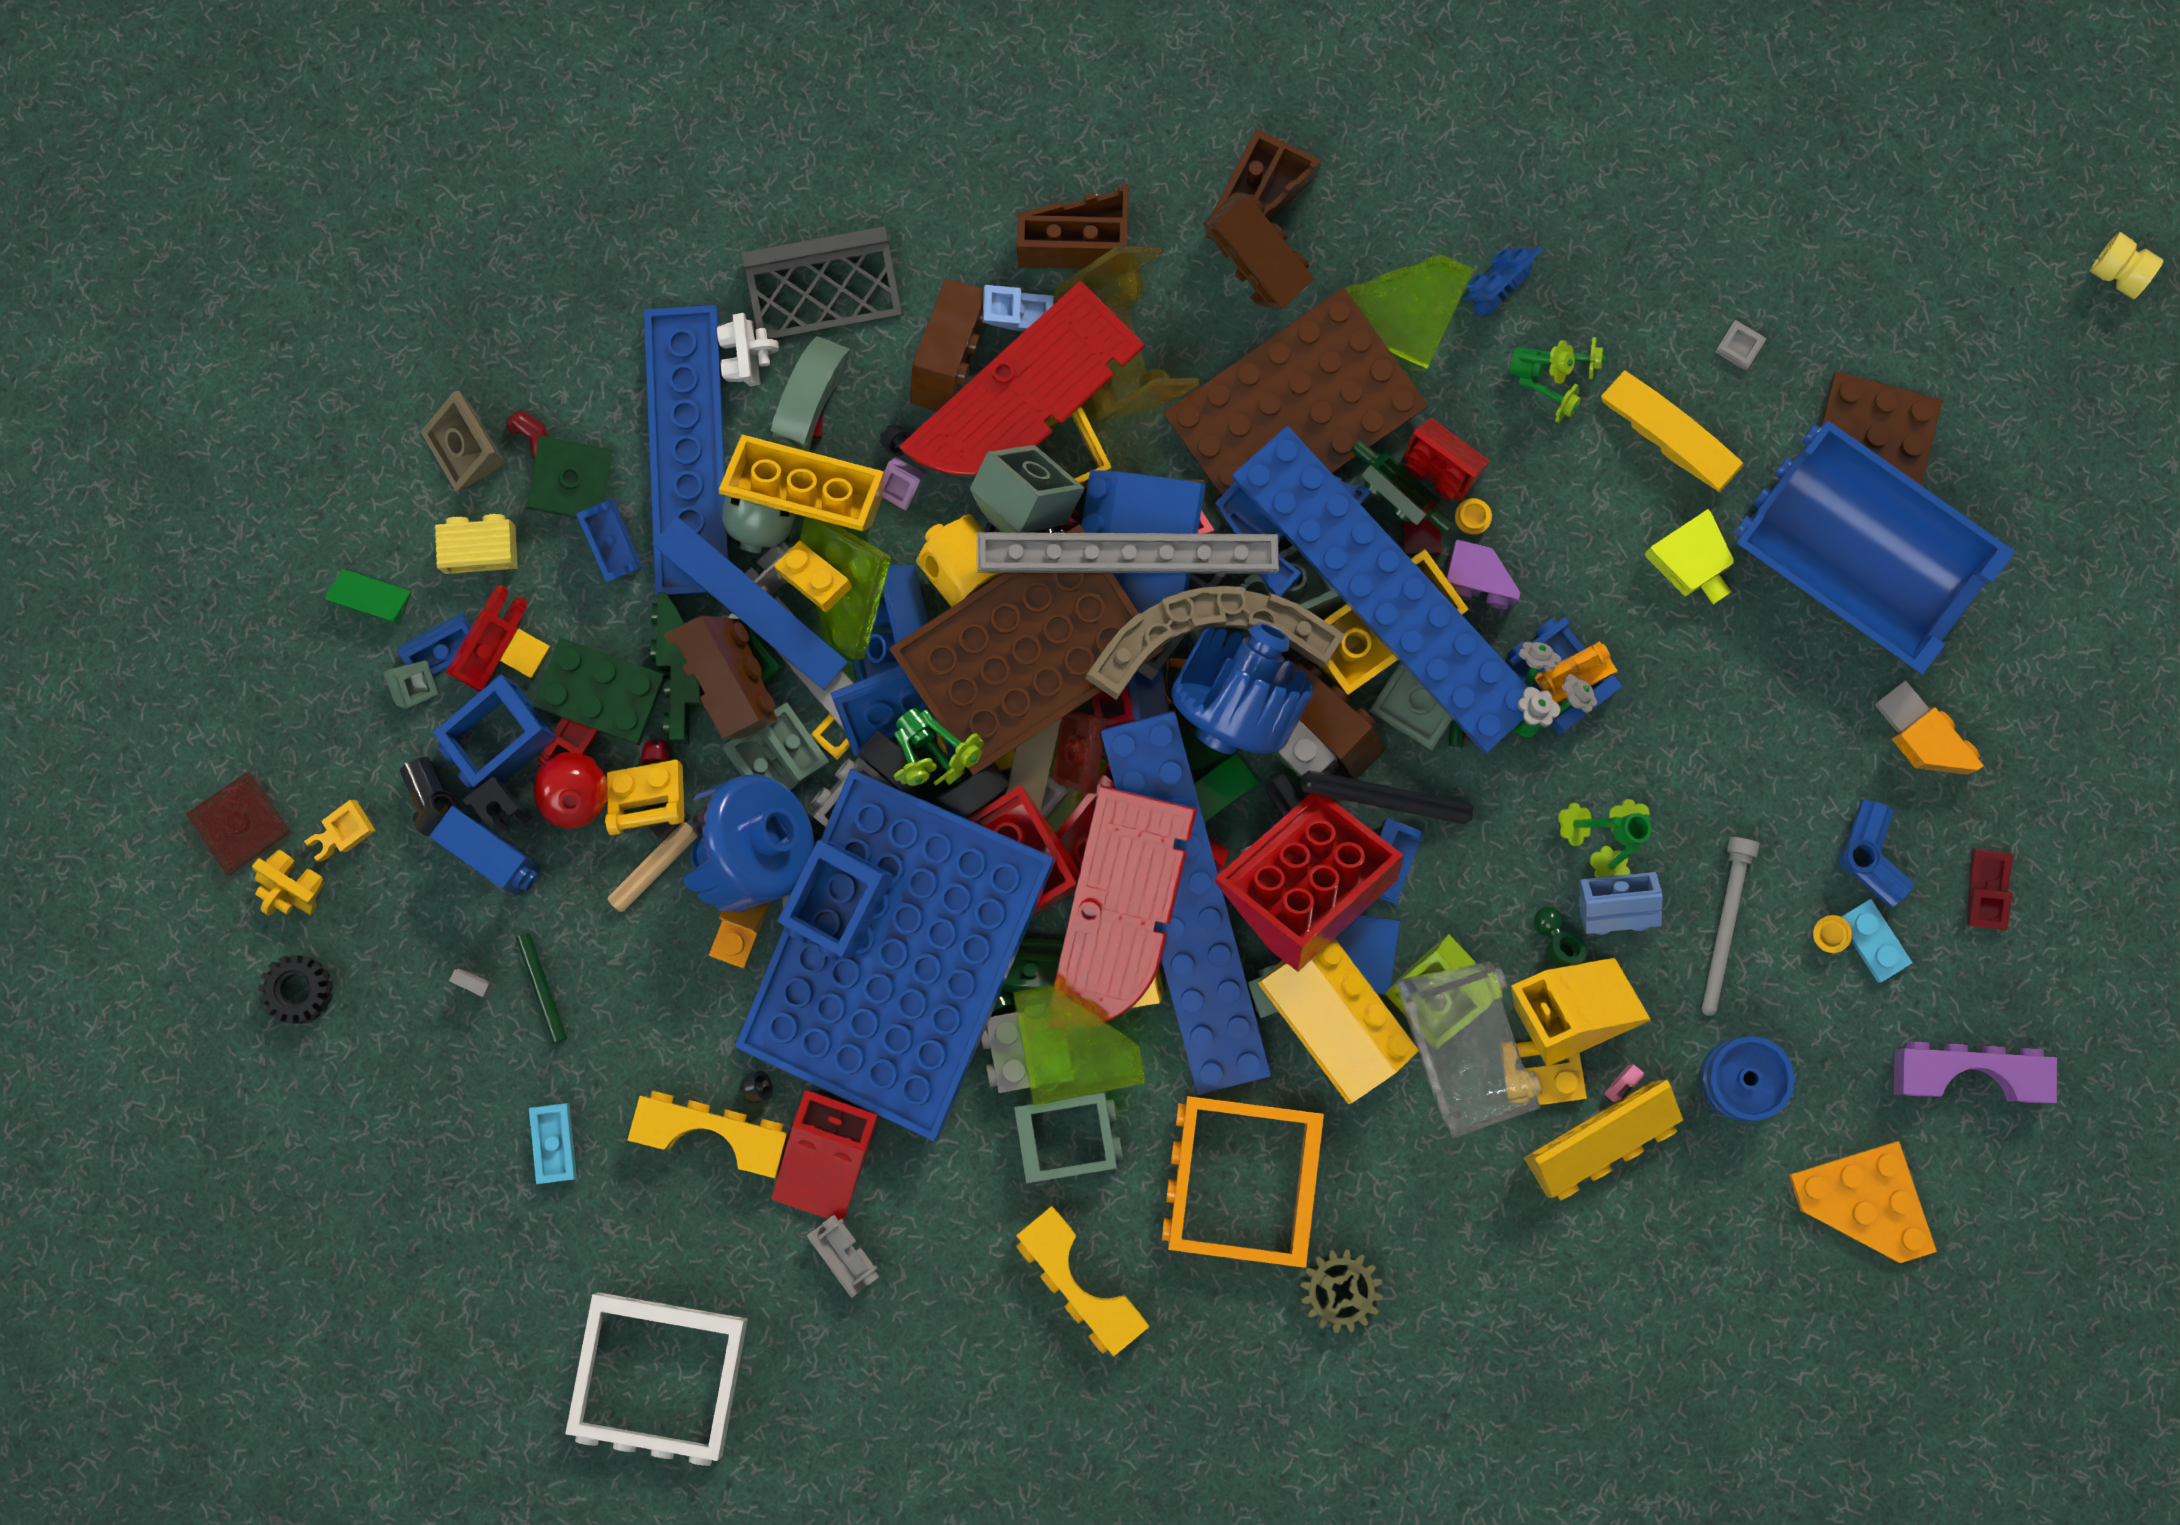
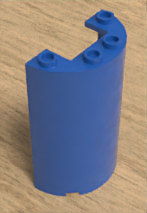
(1871, 544)

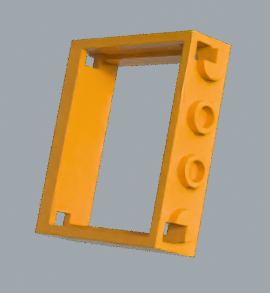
(1178, 1188)

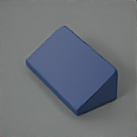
(437, 645)

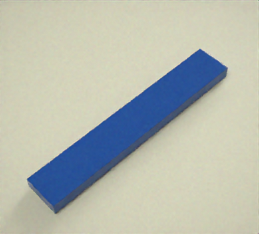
(749, 602)

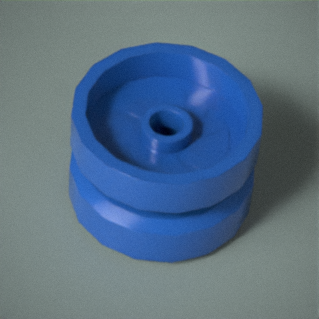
(1763, 1095)

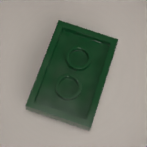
(599, 691)

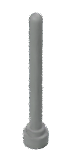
(1741, 854)

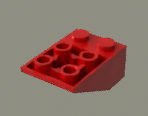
(1443, 460)
(824, 1156)

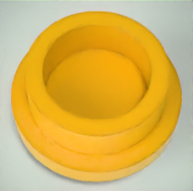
(1473, 516)
(1832, 934)

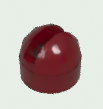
(655, 752)

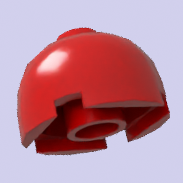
(570, 790)

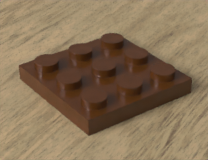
(1885, 420)

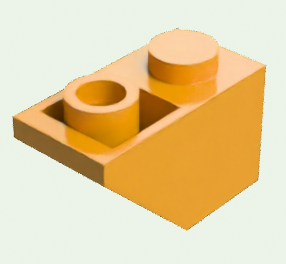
(1936, 746)

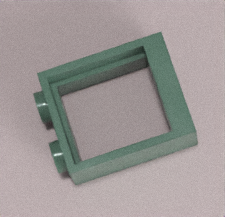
(1028, 1141)

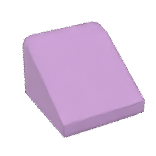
(901, 482)

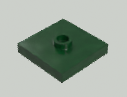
(568, 477)

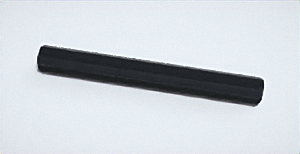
(1386, 797)

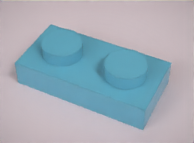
(1876, 941)
(552, 1143)

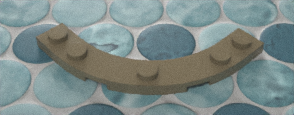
(1208, 609)

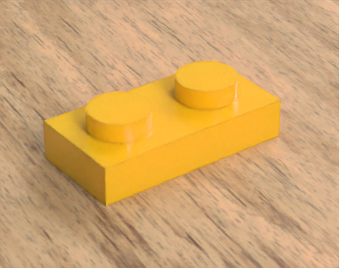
(813, 576)

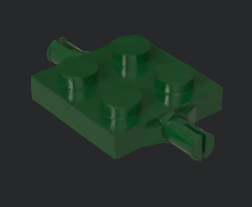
(1406, 493)

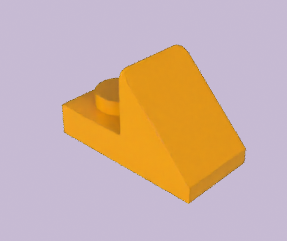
(738, 935)

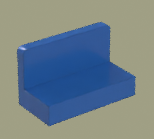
(1147, 695)

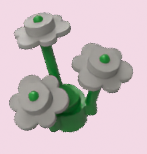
(1538, 706)

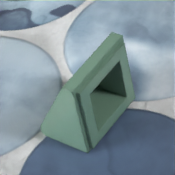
(411, 684)

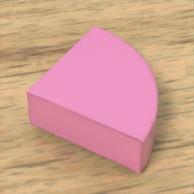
(1628, 1078)

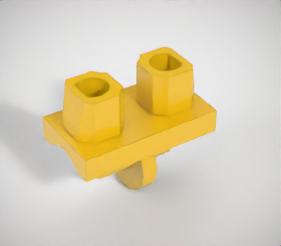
(274, 876)

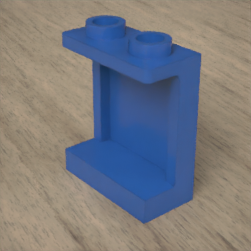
(1565, 645)

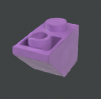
(1479, 570)

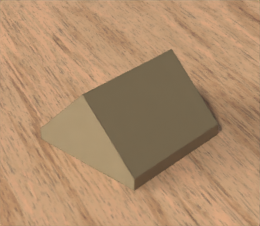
(461, 443)

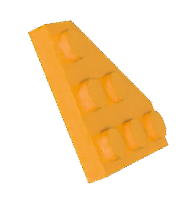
(1869, 1201)

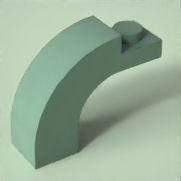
(807, 391)

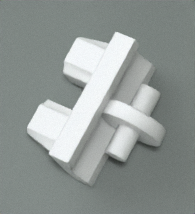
(749, 349)

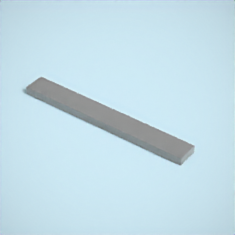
(1126, 553)

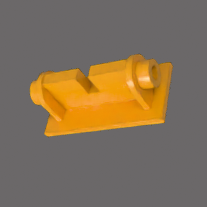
(1588, 665)

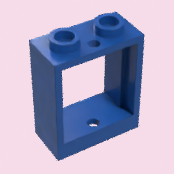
(516, 755)
(486, 851)
(878, 883)

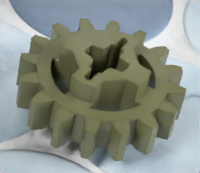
(1352, 1271)

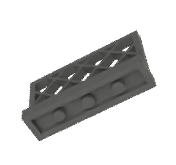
(817, 252)

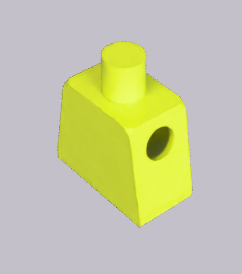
(1694, 557)

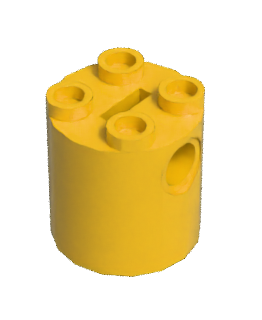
(951, 559)

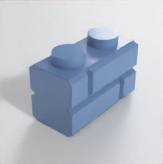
(1620, 903)

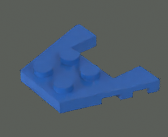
(1244, 517)

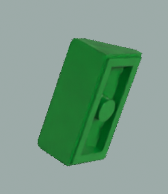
(369, 597)

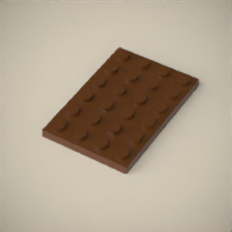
(1317, 376)
(1014, 655)

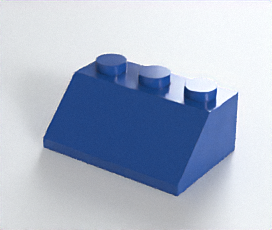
(897, 616)

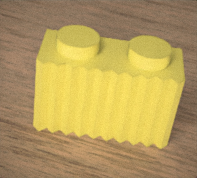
(476, 545)

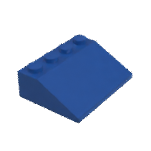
(1143, 505)

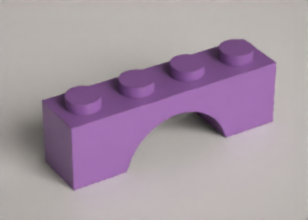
(2021, 1077)

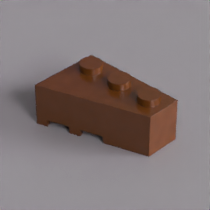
(1271, 173)
(1258, 251)
(947, 345)
(727, 673)
(1339, 727)

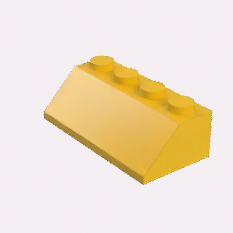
(803, 483)
(1361, 652)
(1340, 1021)
(1605, 1138)

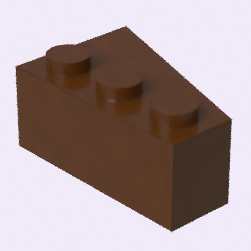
(1073, 232)

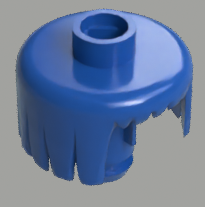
(1241, 691)
(750, 845)

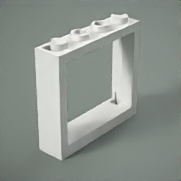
(660, 1446)

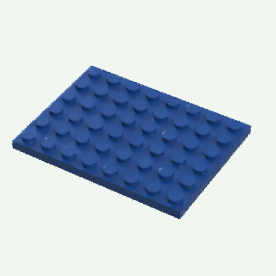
(918, 993)

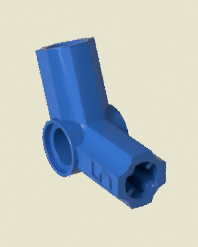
(1878, 873)

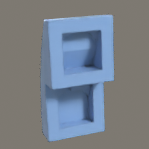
(1012, 309)

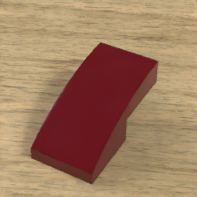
(1988, 889)

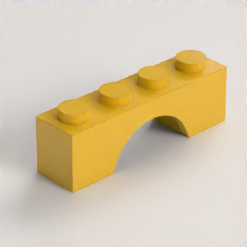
(662, 1123)
(1113, 1320)

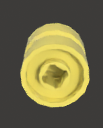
(2126, 265)

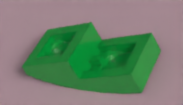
(1223, 786)

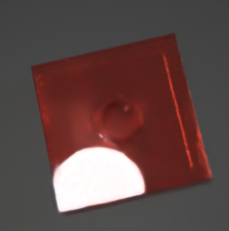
(1079, 751)
(238, 823)

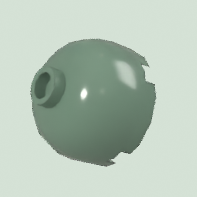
(755, 524)

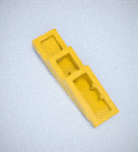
(1673, 431)

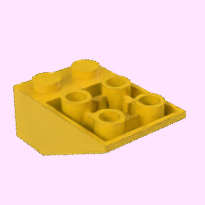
(1577, 1007)

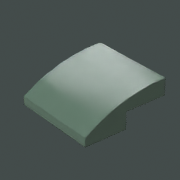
(788, 743)

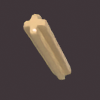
(652, 867)

